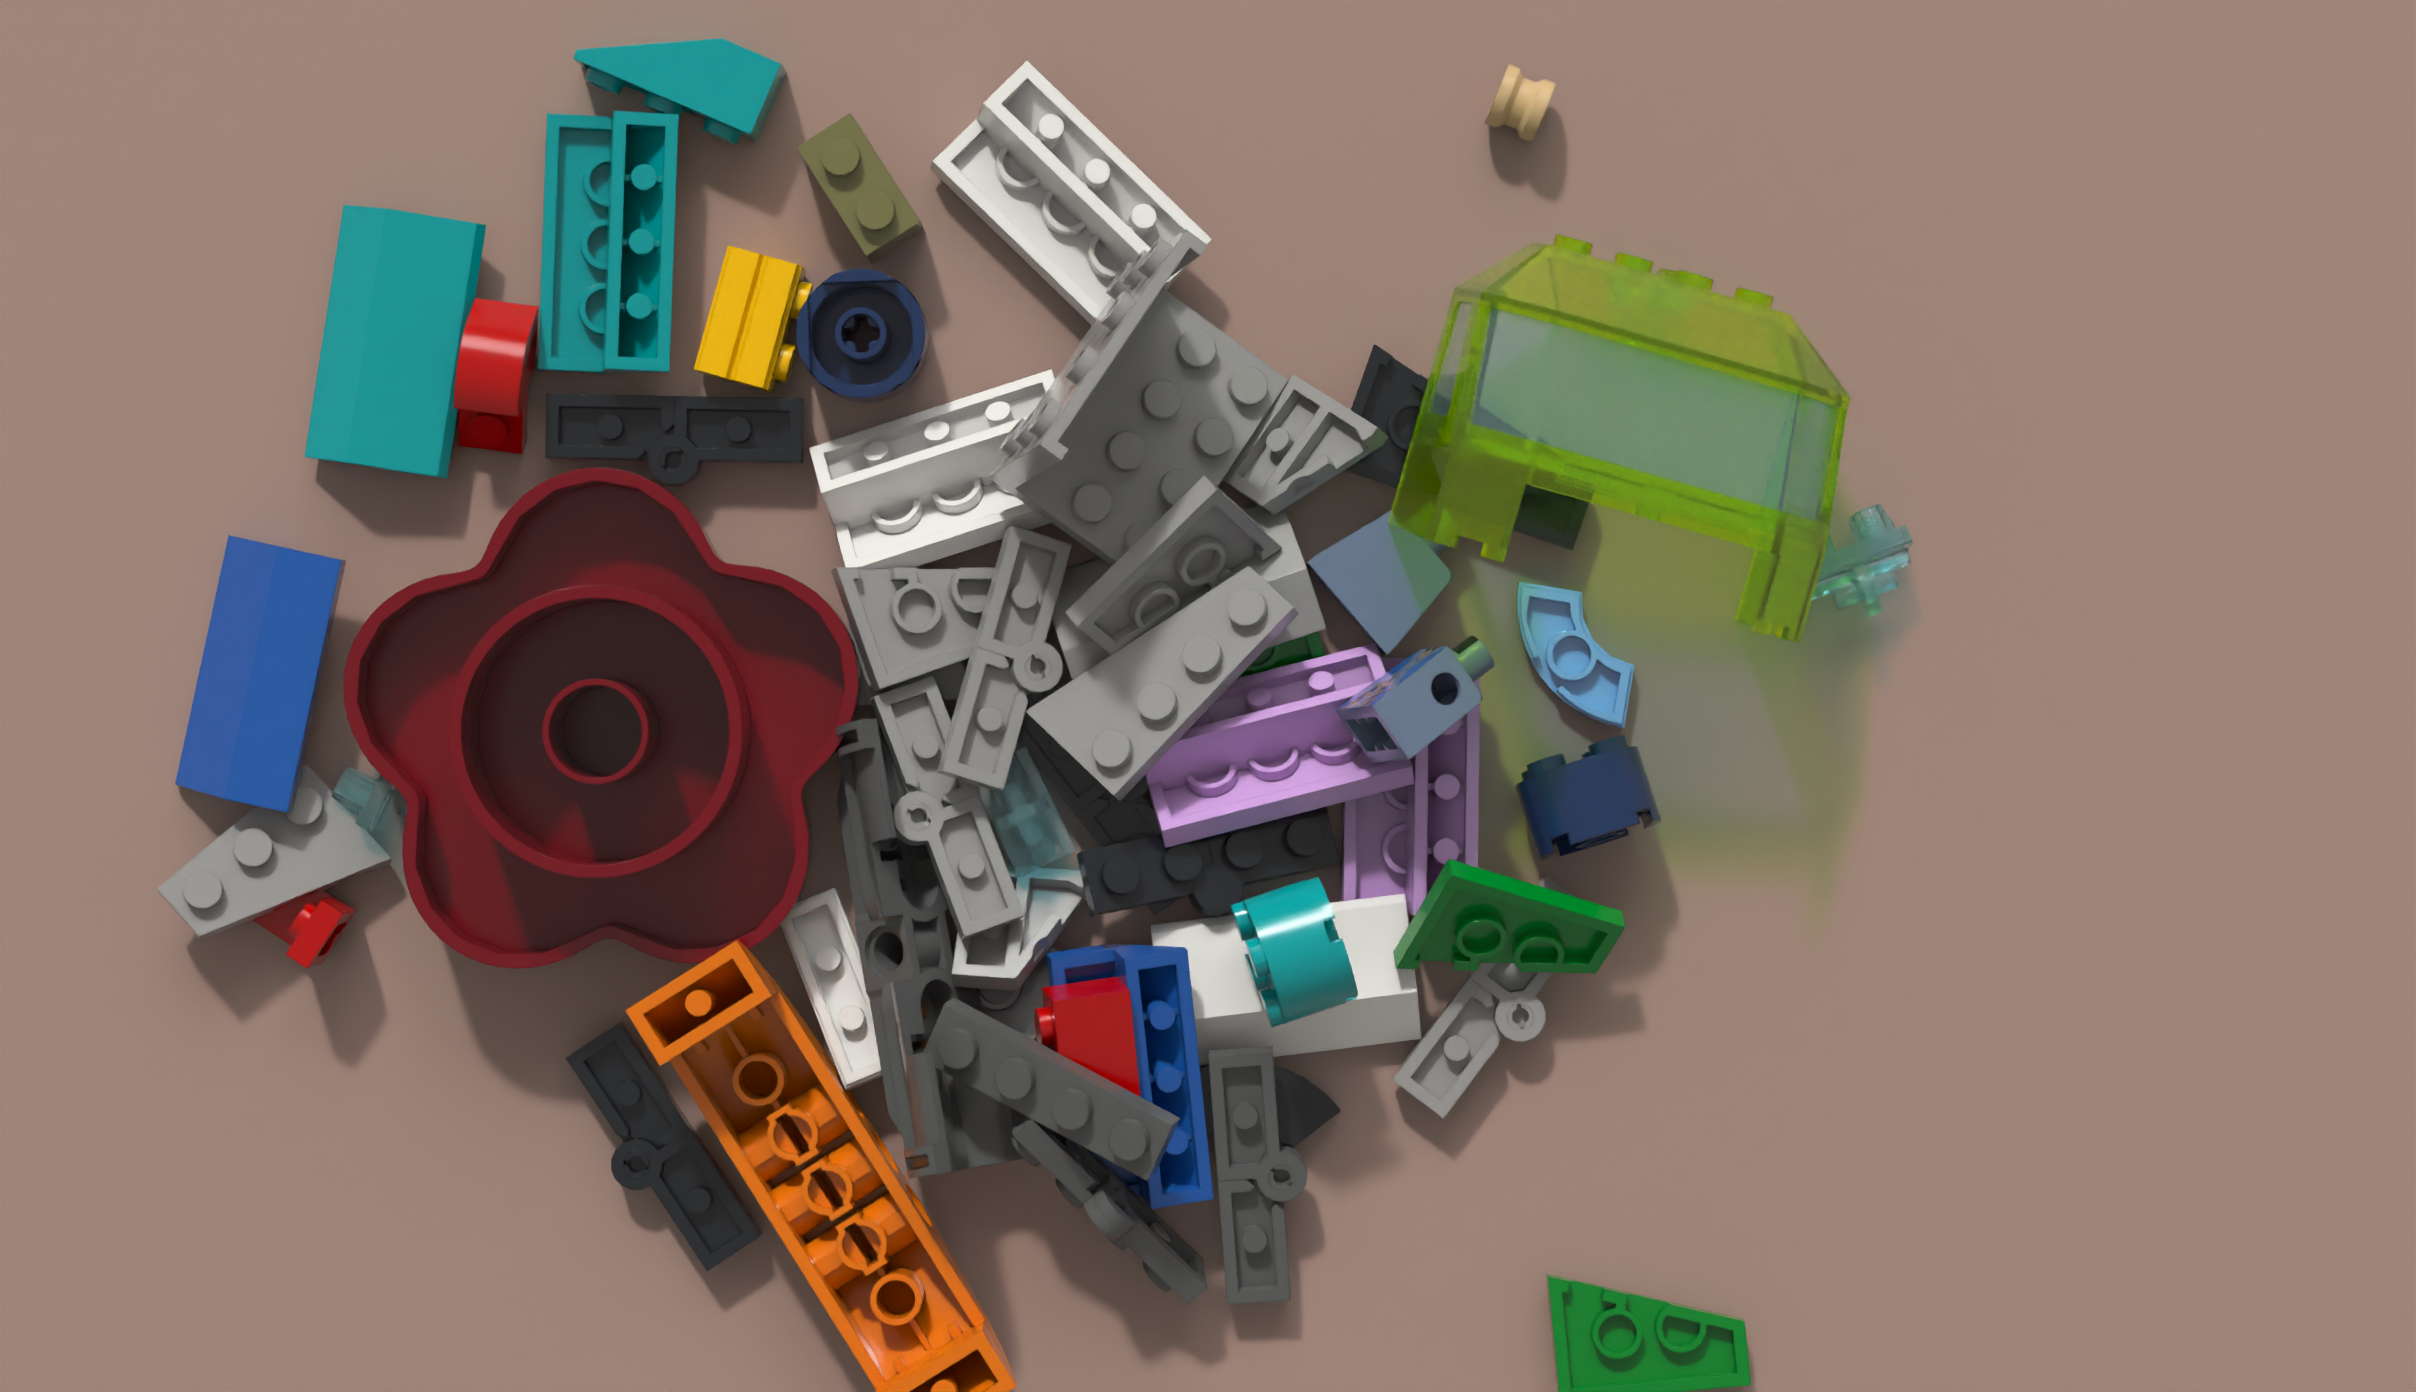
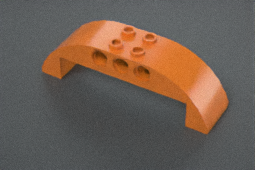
(823, 1177)

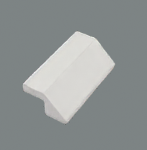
(1058, 190)
(924, 482)
(1232, 1011)

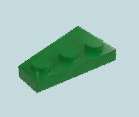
(1640, 1342)

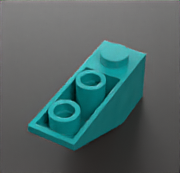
(702, 77)

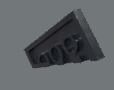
(1392, 399)

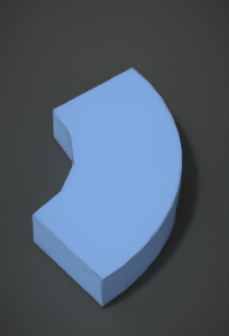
(1568, 656)

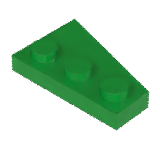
(1500, 919)

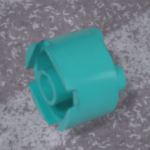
(1294, 951)

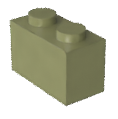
(860, 188)

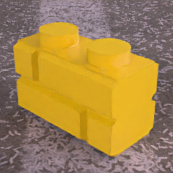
(752, 320)

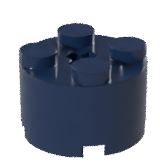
(837, 309)
(1586, 799)

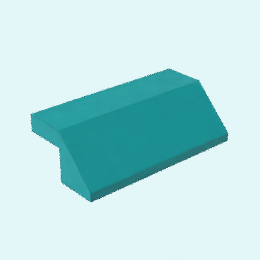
(608, 243)
(394, 340)

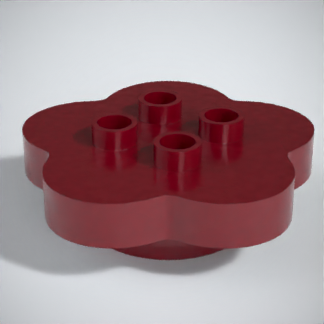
(602, 730)

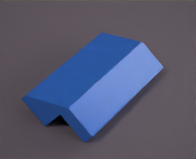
(260, 673)
(1164, 1055)

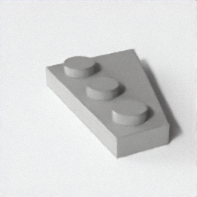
(272, 861)

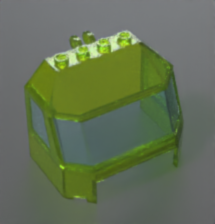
(1634, 402)

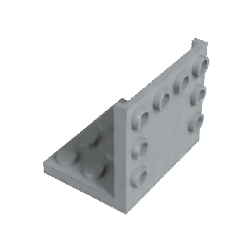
(1137, 411)

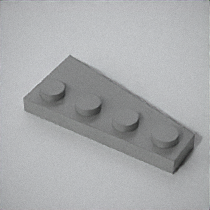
(1155, 688)

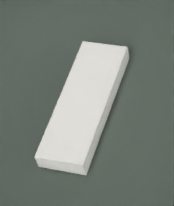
(833, 977)

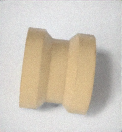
(1520, 103)

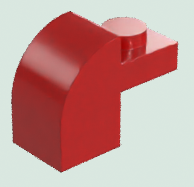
(495, 374)

